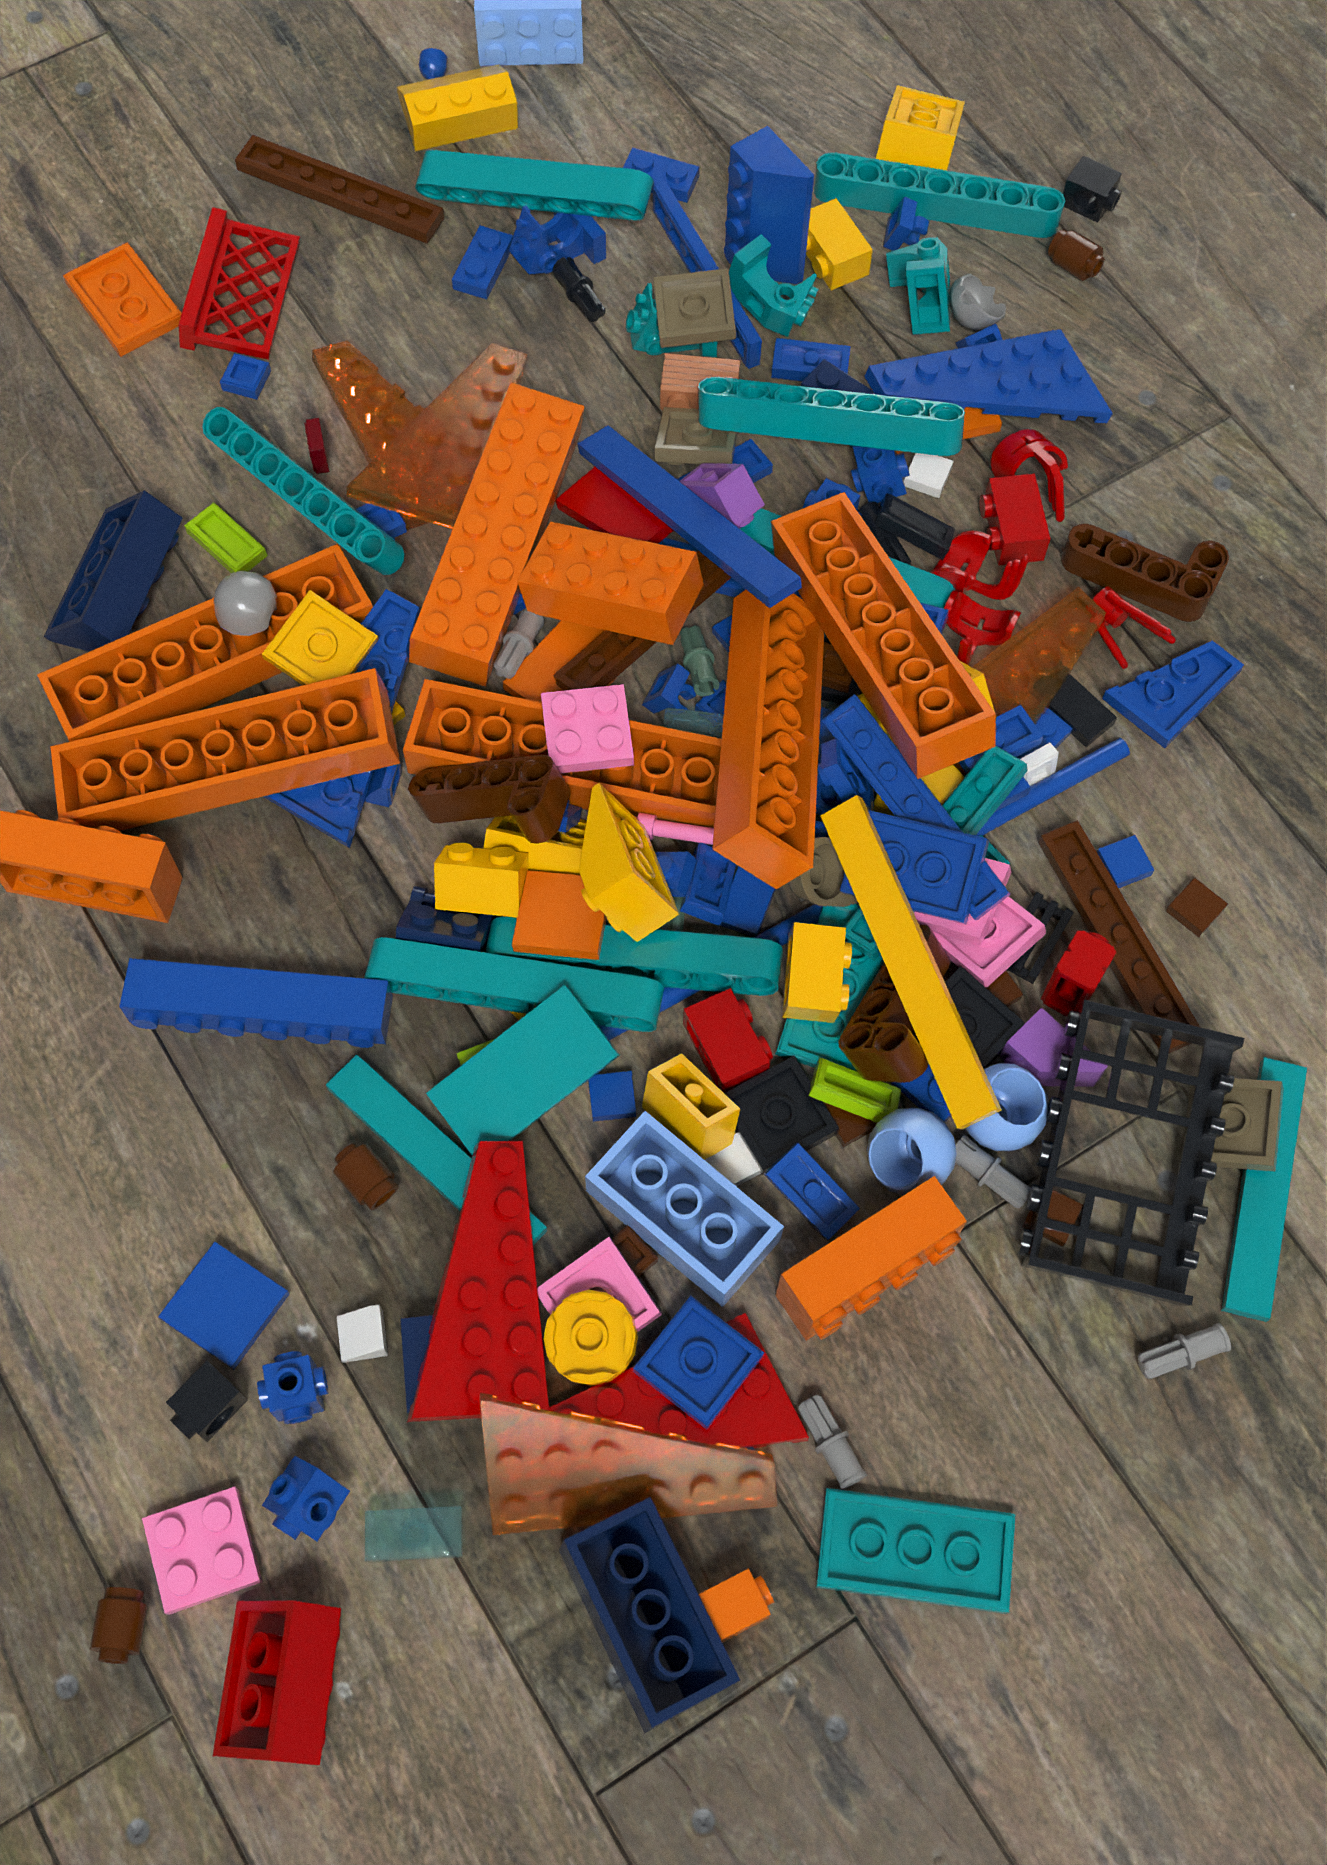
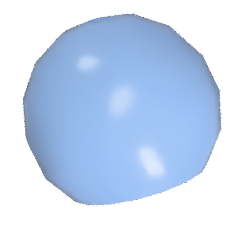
(1022, 1112)
(910, 1149)

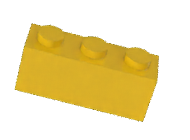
(459, 107)
(556, 855)

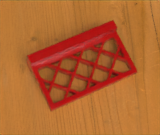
(205, 286)

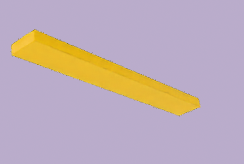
(910, 964)

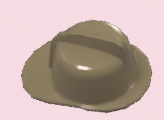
(823, 881)

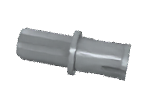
(518, 644)
(990, 1172)
(1184, 1351)
(831, 1441)

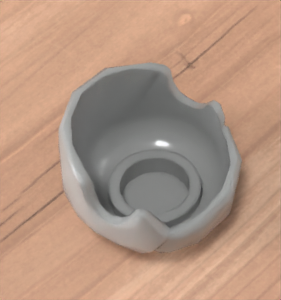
(974, 303)
(244, 603)

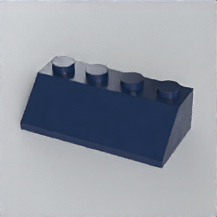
(115, 573)
(648, 1614)

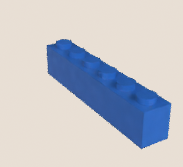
(256, 1002)

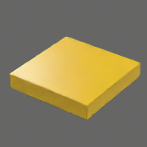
(319, 642)

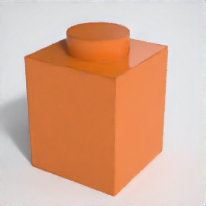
(737, 1604)

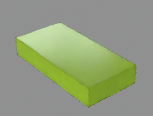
(225, 539)
(851, 1092)

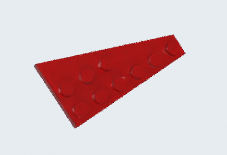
(488, 1303)
(752, 1418)

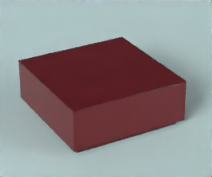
(316, 446)

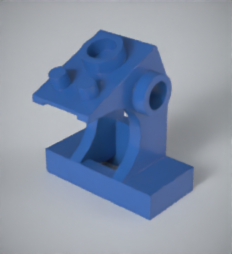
(573, 233)

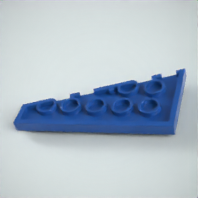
(1001, 377)
(337, 803)

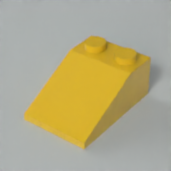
(920, 129)
(622, 869)

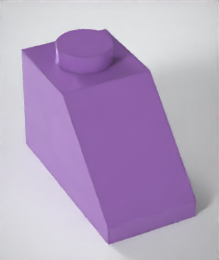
(726, 490)
(1038, 1047)

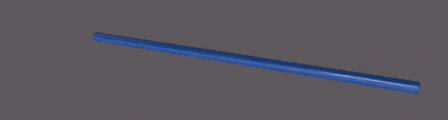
(1038, 794)

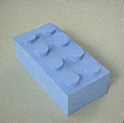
(683, 1208)

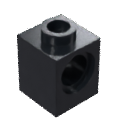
(1092, 189)
(205, 1403)

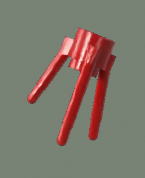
(1117, 612)

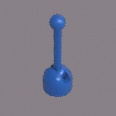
(432, 63)

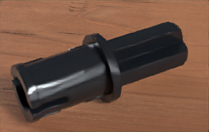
(578, 288)
(886, 539)

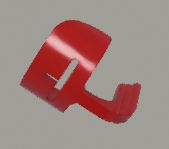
(1014, 451)
(972, 548)
(999, 623)

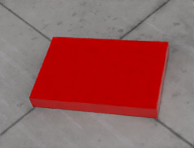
(610, 509)

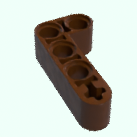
(1094, 556)
(515, 787)
(880, 1032)

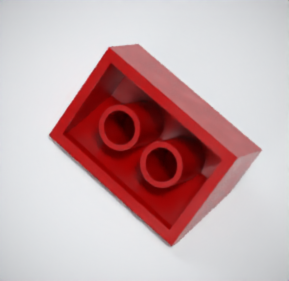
(278, 1682)

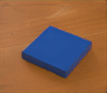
(224, 1305)
(698, 1362)

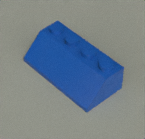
(772, 198)

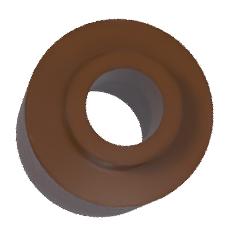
(1076, 254)
(365, 1175)
(119, 1625)

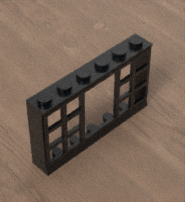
(1195, 1163)

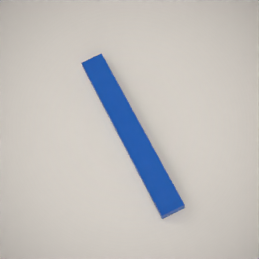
(690, 517)

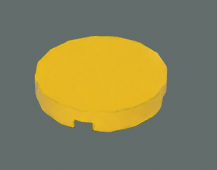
(590, 1337)

